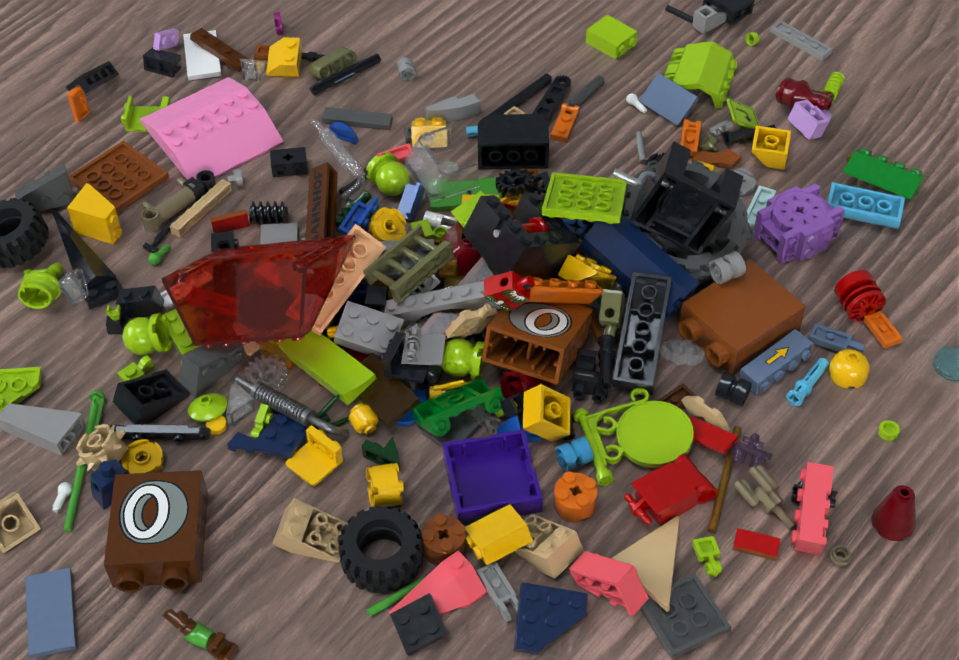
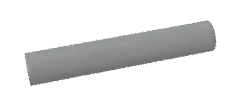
(640, 146)

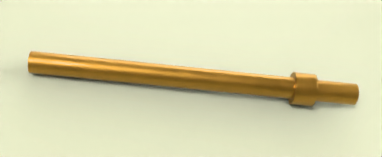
(712, 527)

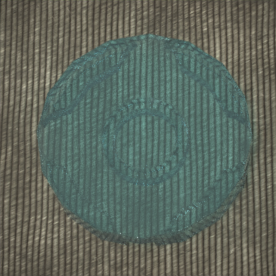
(947, 363)

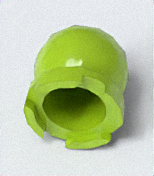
(388, 174)
(147, 334)
(463, 358)

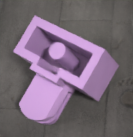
(809, 119)

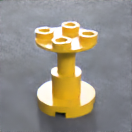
(387, 225)

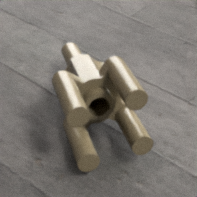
(764, 494)

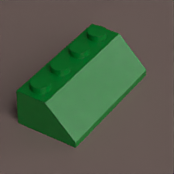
(885, 174)

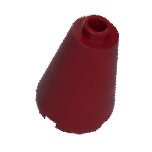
(515, 382)
(896, 514)

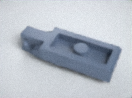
(833, 339)

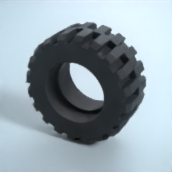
(26, 230)
(381, 573)

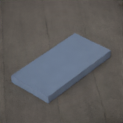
(50, 613)

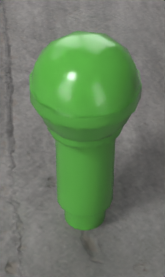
(155, 258)

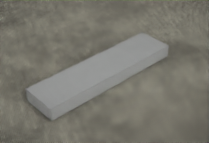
(801, 40)

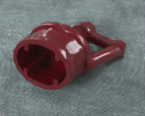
(795, 91)

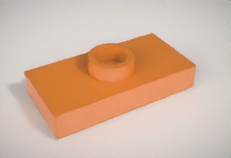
(78, 103)

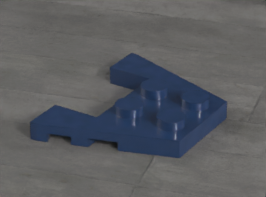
(280, 438)

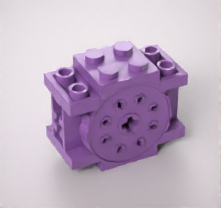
(798, 223)

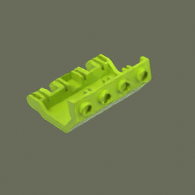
(704, 68)

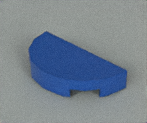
(344, 132)

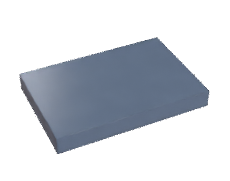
(668, 99)

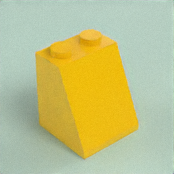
(94, 216)

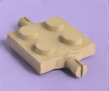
(471, 322)

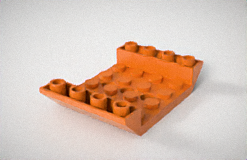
(564, 291)

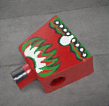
(508, 290)

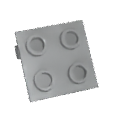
(423, 348)

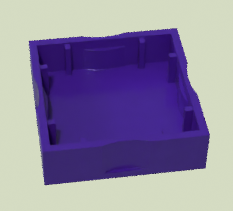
(491, 475)

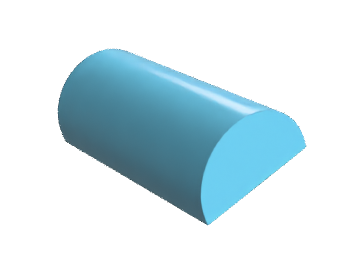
(867, 205)

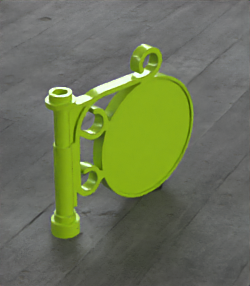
(646, 434)

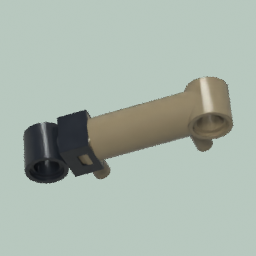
(191, 192)

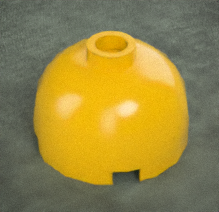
(849, 369)

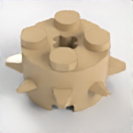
(101, 446)

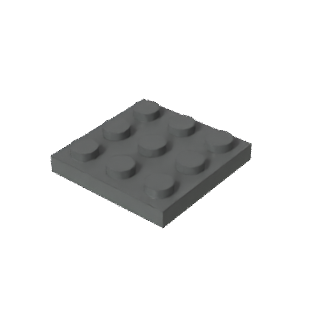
(691, 617)

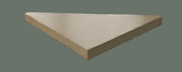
(655, 561)

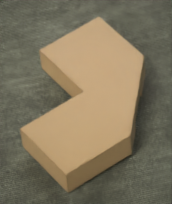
(696, 408)

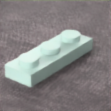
(759, 202)

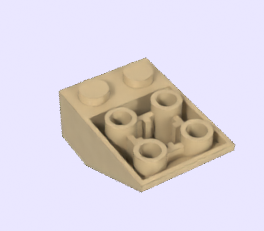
(309, 532)
(552, 546)

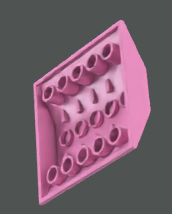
(213, 129)

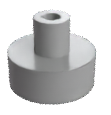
(237, 177)

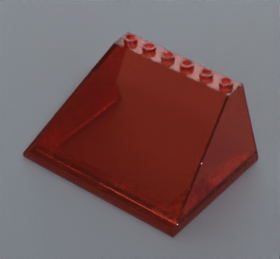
(257, 290)

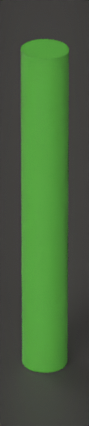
(390, 600)

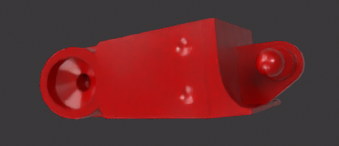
(670, 491)

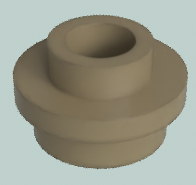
(843, 551)

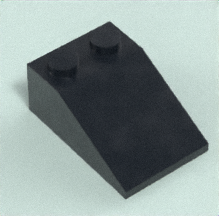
(149, 396)

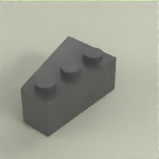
(49, 190)
(207, 365)

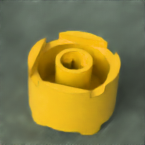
(384, 485)

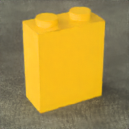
(497, 535)

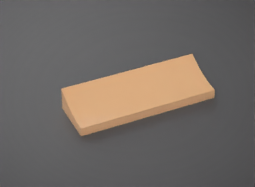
(361, 255)

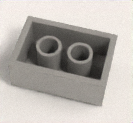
(366, 329)

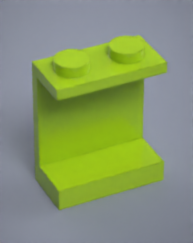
(133, 114)

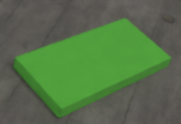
(486, 185)

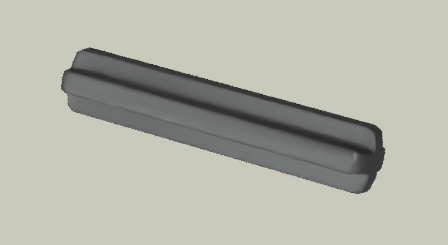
(586, 91)

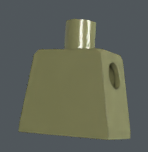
(612, 311)

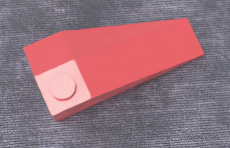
(451, 585)

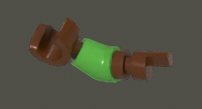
(201, 636)

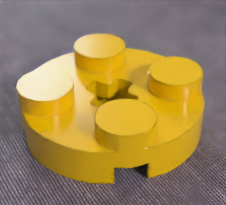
(149, 450)

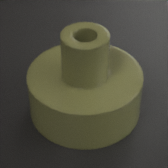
(708, 143)

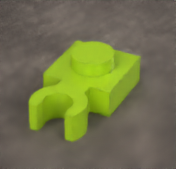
(262, 419)

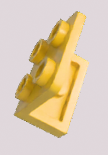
(421, 126)
(316, 457)

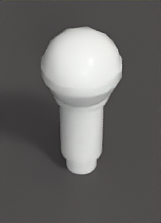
(633, 100)
(64, 491)

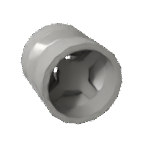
(406, 69)

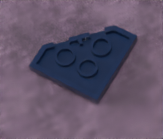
(545, 615)

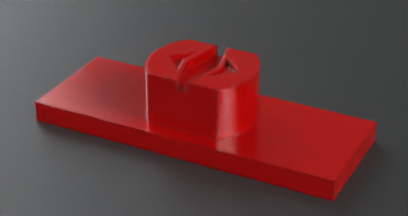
(712, 436)

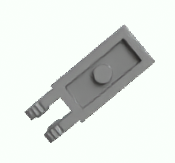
(498, 589)

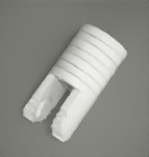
(438, 220)

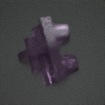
(741, 450)

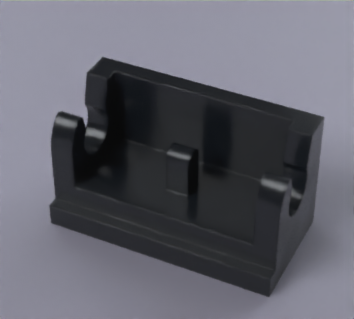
(161, 62)

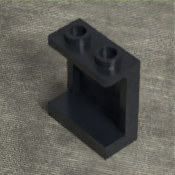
(734, 8)

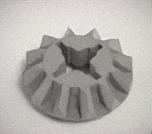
(720, 127)

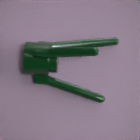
(323, 416)

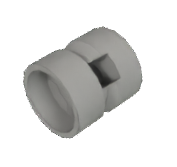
(727, 267)

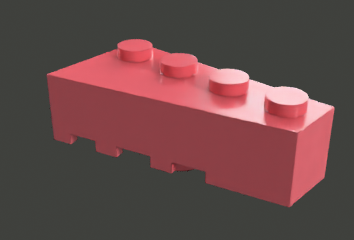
(813, 508)

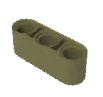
(332, 63)

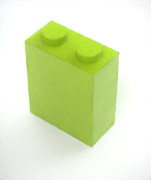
(611, 36)

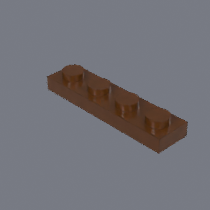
(217, 48)

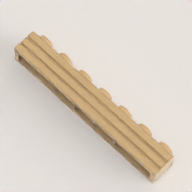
(200, 208)

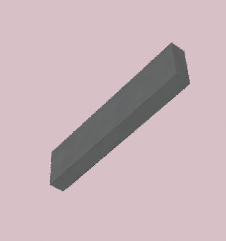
(357, 118)

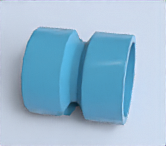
(573, 454)

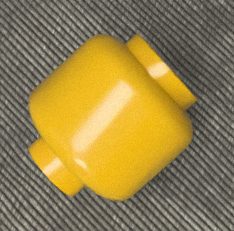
(363, 419)

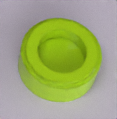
(889, 430)

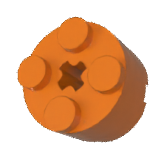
(575, 496)

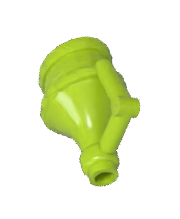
(40, 287)

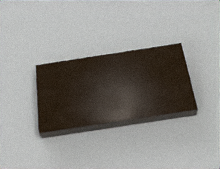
(386, 395)

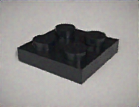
(419, 624)

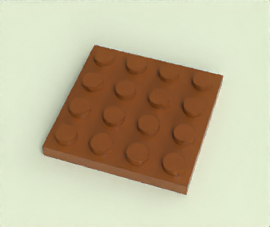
(120, 175)

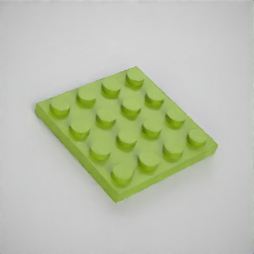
(584, 198)

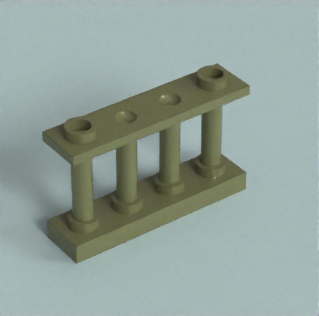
(412, 277)

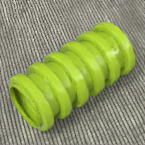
(834, 84)

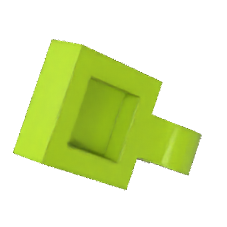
(133, 371)

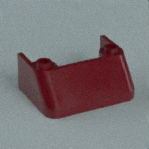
(465, 252)

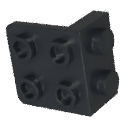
(392, 362)

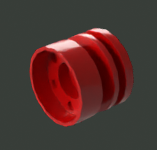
(859, 295)

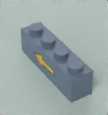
(776, 361)

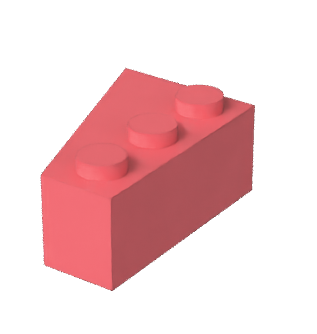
(610, 578)

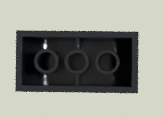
(513, 142)

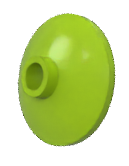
(207, 407)

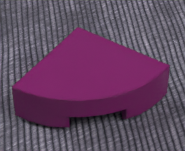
(278, 24)

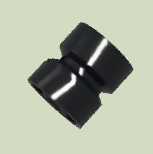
(731, 388)

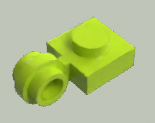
(707, 550)

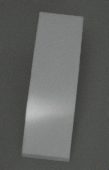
(454, 109)

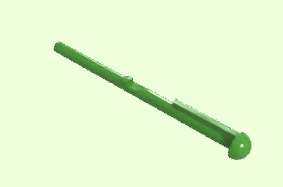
(93, 420)

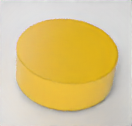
(217, 425)

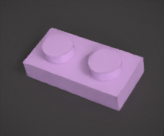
(166, 39)

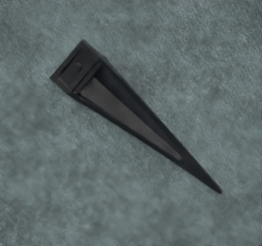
(100, 280)

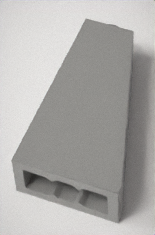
(42, 426)

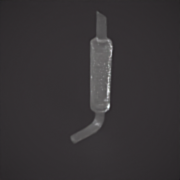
(342, 155)

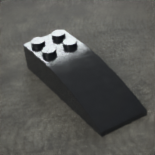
(642, 332)

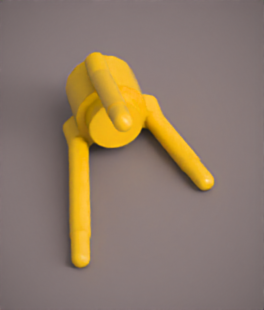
(440, 389)

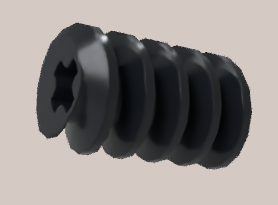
(268, 213)

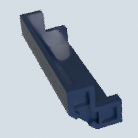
(629, 250)

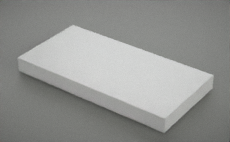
(199, 61)

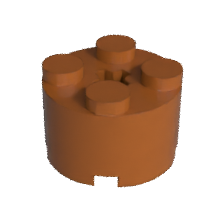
(442, 538)

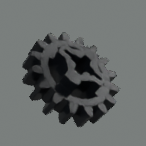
(514, 182)

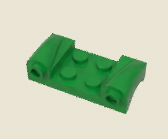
(435, 413)

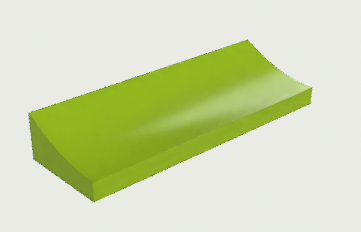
(329, 365)

